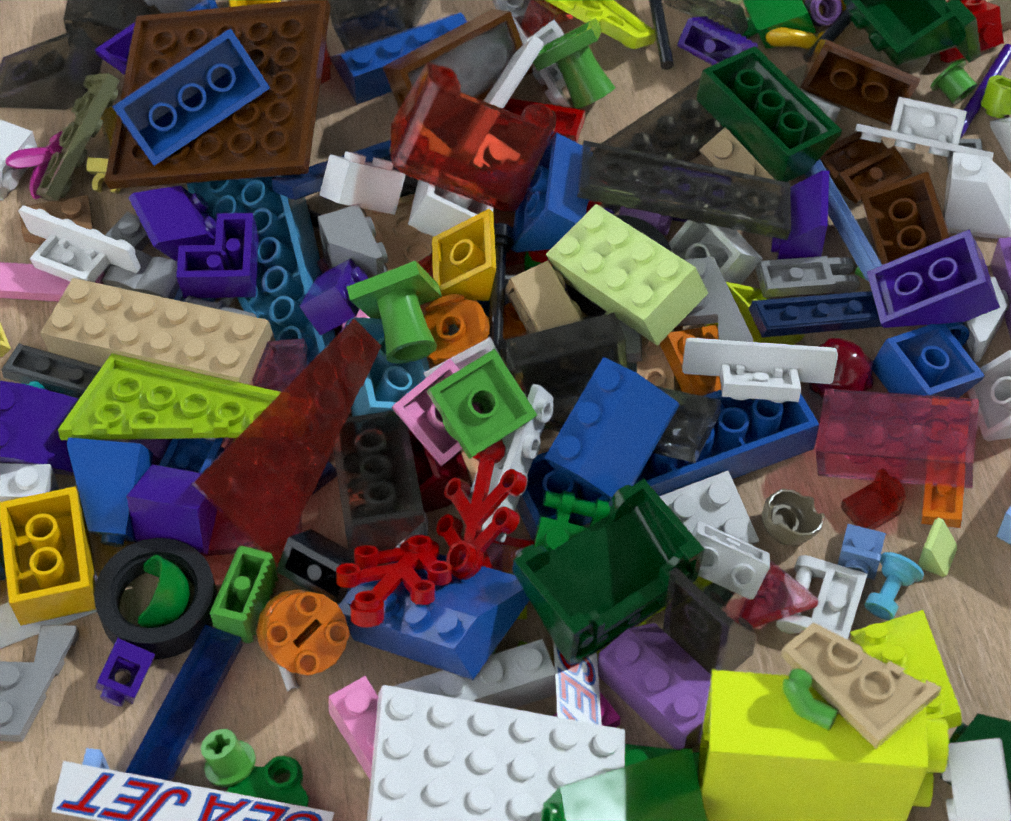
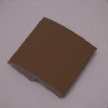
(863, 166)

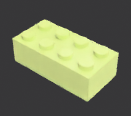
(627, 274)

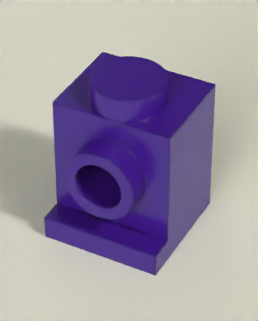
(128, 659)

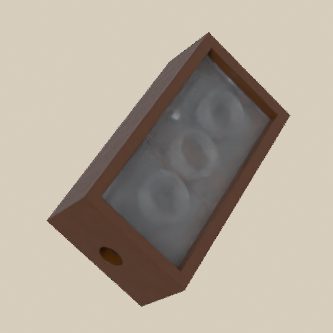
(473, 50)

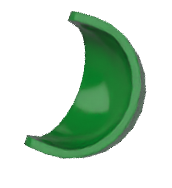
(170, 595)

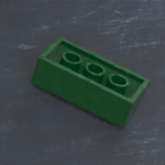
(767, 113)

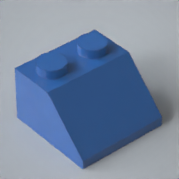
(926, 363)

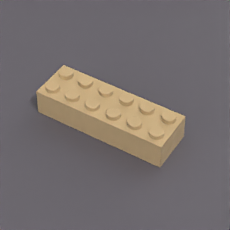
(106, 320)

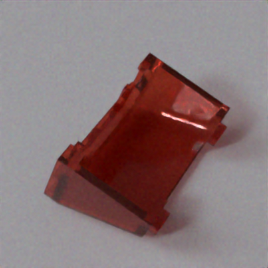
(468, 142)

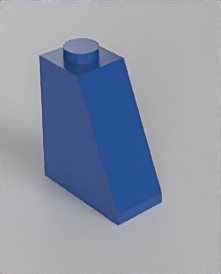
(104, 478)

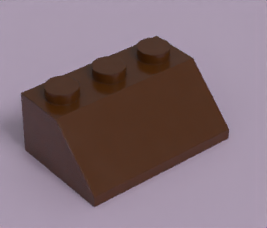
(857, 81)
(905, 217)

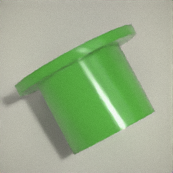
(955, 82)
(227, 758)

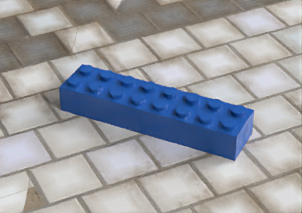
(743, 440)

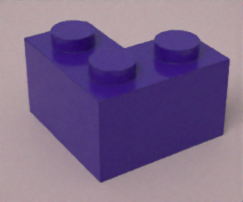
(222, 268)

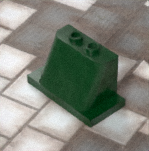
(916, 27)

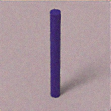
(996, 68)

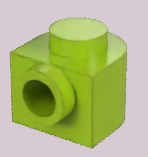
(997, 97)

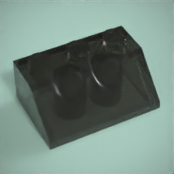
(564, 351)

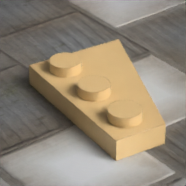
(864, 690)

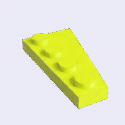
(612, 18)
(912, 646)

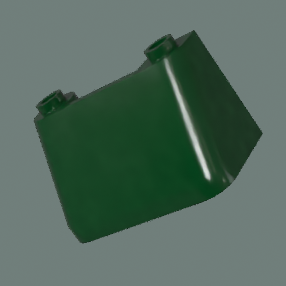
(608, 573)

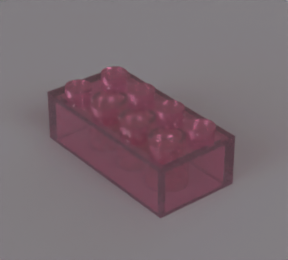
(906, 434)

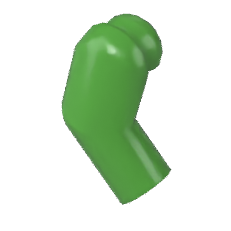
(803, 703)

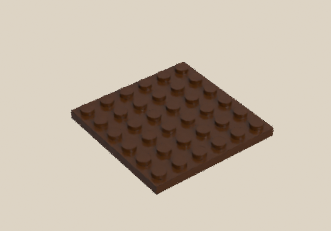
(262, 137)

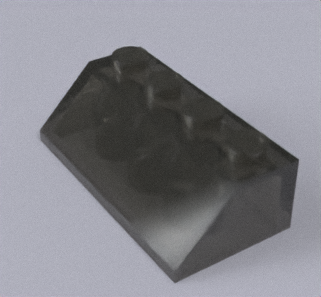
(377, 481)

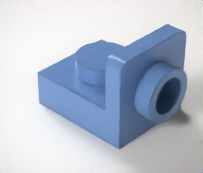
(862, 550)

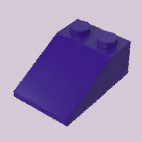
(934, 285)
(31, 426)

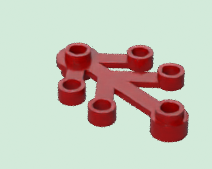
(467, 552)
(415, 553)

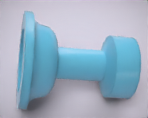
(899, 572)

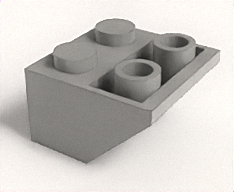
(351, 235)

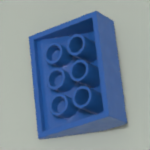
(452, 631)

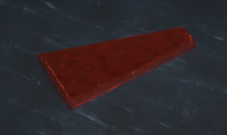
(279, 457)

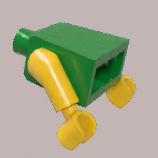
(780, 23)

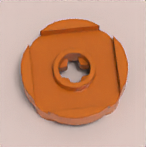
(465, 315)

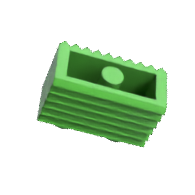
(244, 593)

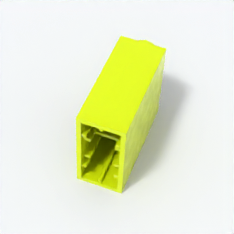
(780, 767)

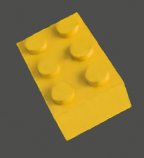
(47, 556)

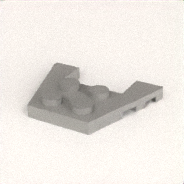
(714, 308)
(25, 683)

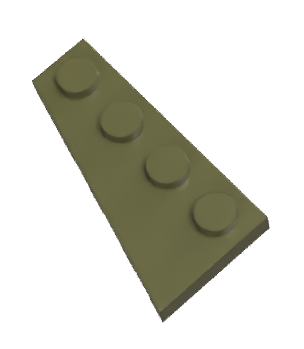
(75, 136)

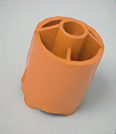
(302, 631)

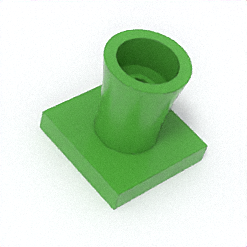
(577, 64)
(396, 301)
(494, 391)

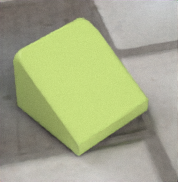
(938, 549)

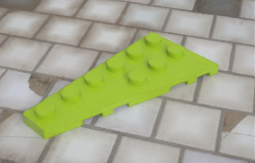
(161, 402)

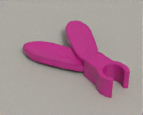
(37, 158)

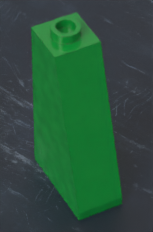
(645, 791)

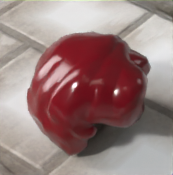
(852, 368)

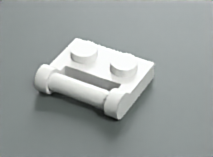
(837, 596)

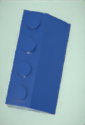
(363, 65)
(191, 97)

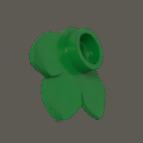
(262, 782)

